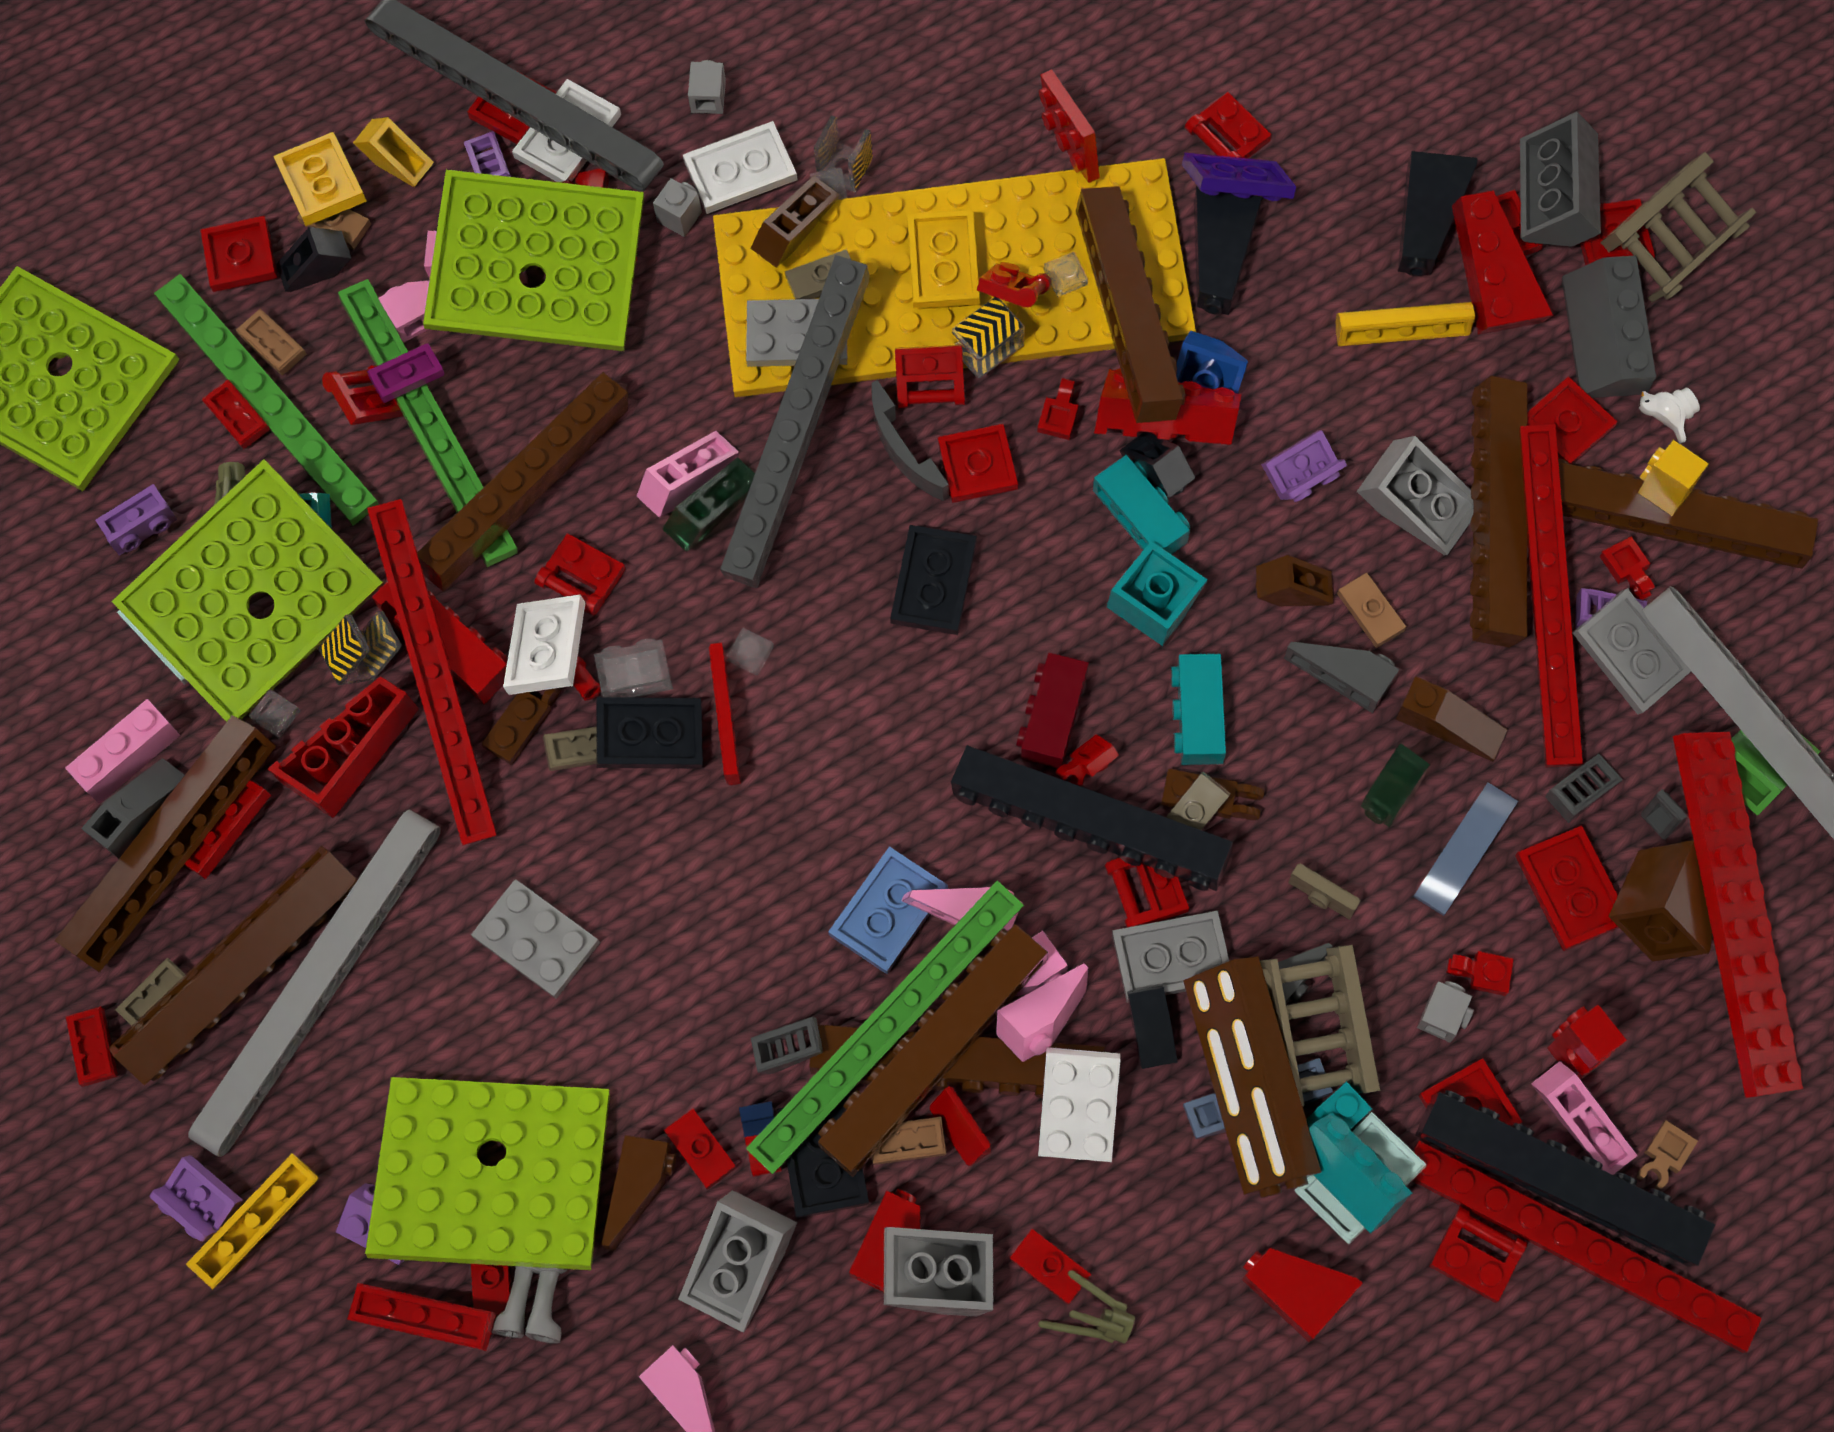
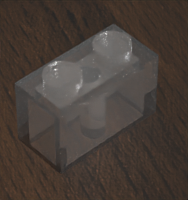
(633, 669)

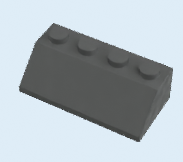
(1560, 183)
(1609, 328)

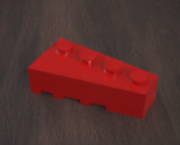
(1495, 267)
(1205, 416)
(470, 660)
(347, 747)

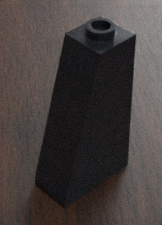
(1430, 191)
(1221, 245)

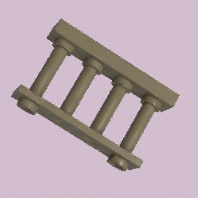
(1649, 216)
(1346, 1002)

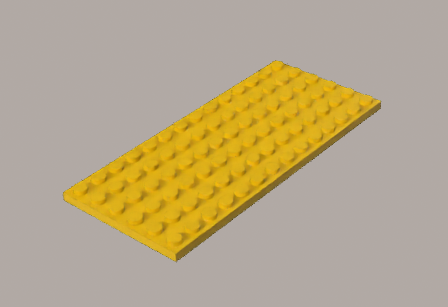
(1014, 222)

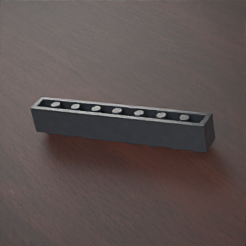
(1091, 818)
(1566, 1179)

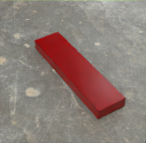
(724, 714)
(422, 1316)

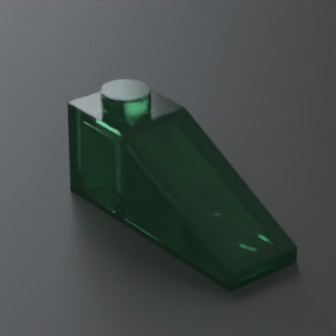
(709, 505)
(1394, 786)

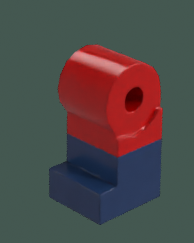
(754, 1120)

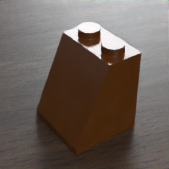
(1665, 903)

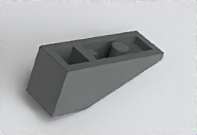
(1350, 672)

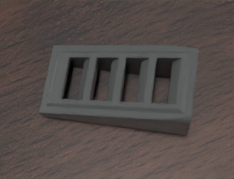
(1563, 803)
(1664, 815)
(764, 1051)

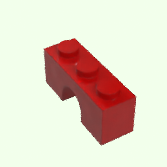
(1585, 1040)

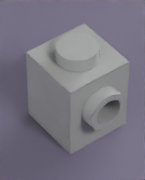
(706, 87)
(677, 206)
(1446, 1011)

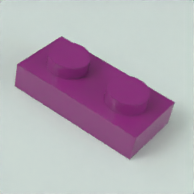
(405, 373)

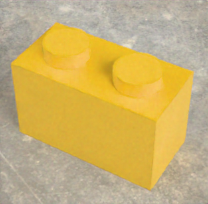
(1671, 476)

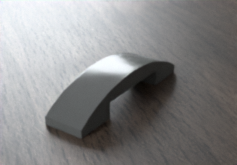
(923, 475)

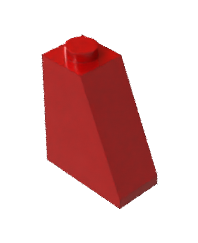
(895, 1211)
(1299, 1289)

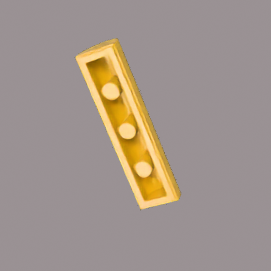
(1404, 323)
(252, 1221)

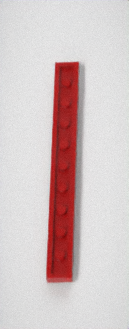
(1550, 596)
(432, 672)
(1586, 1249)

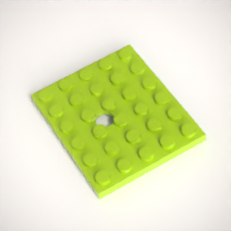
(503, 225)
(79, 417)
(200, 589)
(449, 1207)

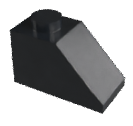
(313, 258)
(1162, 462)

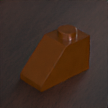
(1293, 583)

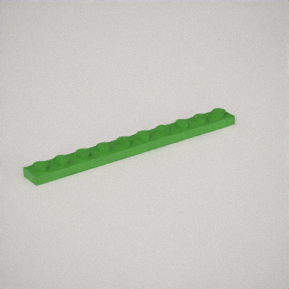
(267, 399)
(420, 410)
(884, 1027)

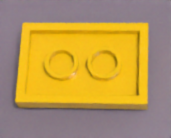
(319, 179)
(943, 259)

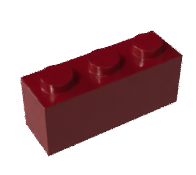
(1052, 710)

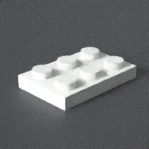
(552, 158)
(740, 167)
(544, 644)
(1079, 1104)

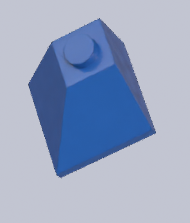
(1210, 363)

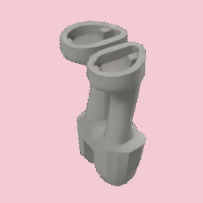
(540, 1323)

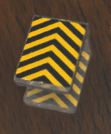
(829, 152)
(989, 336)
(358, 654)

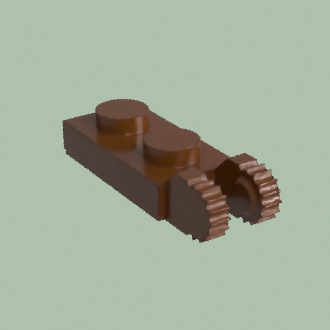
(519, 724)
(1179, 782)

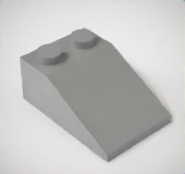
(1419, 494)
(736, 1260)
(938, 1271)

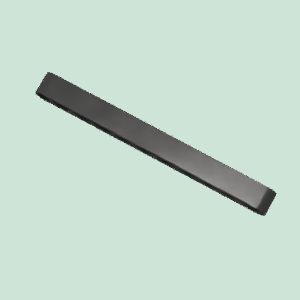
(515, 94)

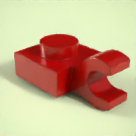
(1059, 414)
(1628, 563)
(1088, 759)
(1487, 971)

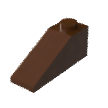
(793, 221)
(1450, 719)
(637, 1182)

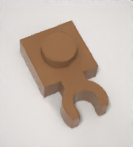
(1669, 1151)

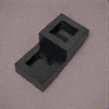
(1152, 1027)

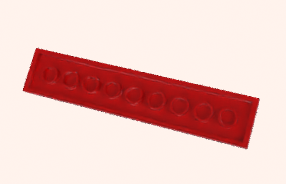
(1737, 913)

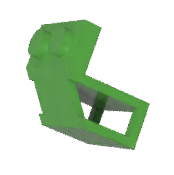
(1758, 777)

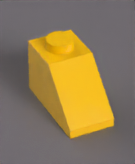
(393, 151)

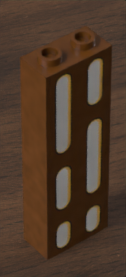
(1252, 1077)

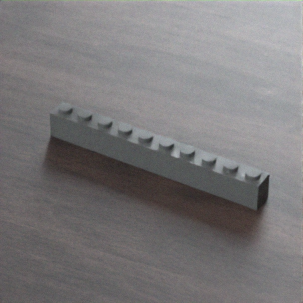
(795, 422)

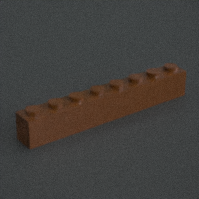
(1129, 305)
(522, 481)
(1498, 514)
(1700, 520)
(165, 843)
(232, 966)
(932, 1050)
(983, 1065)

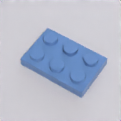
(876, 919)

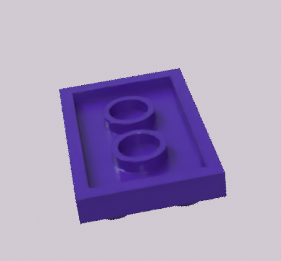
(1238, 176)

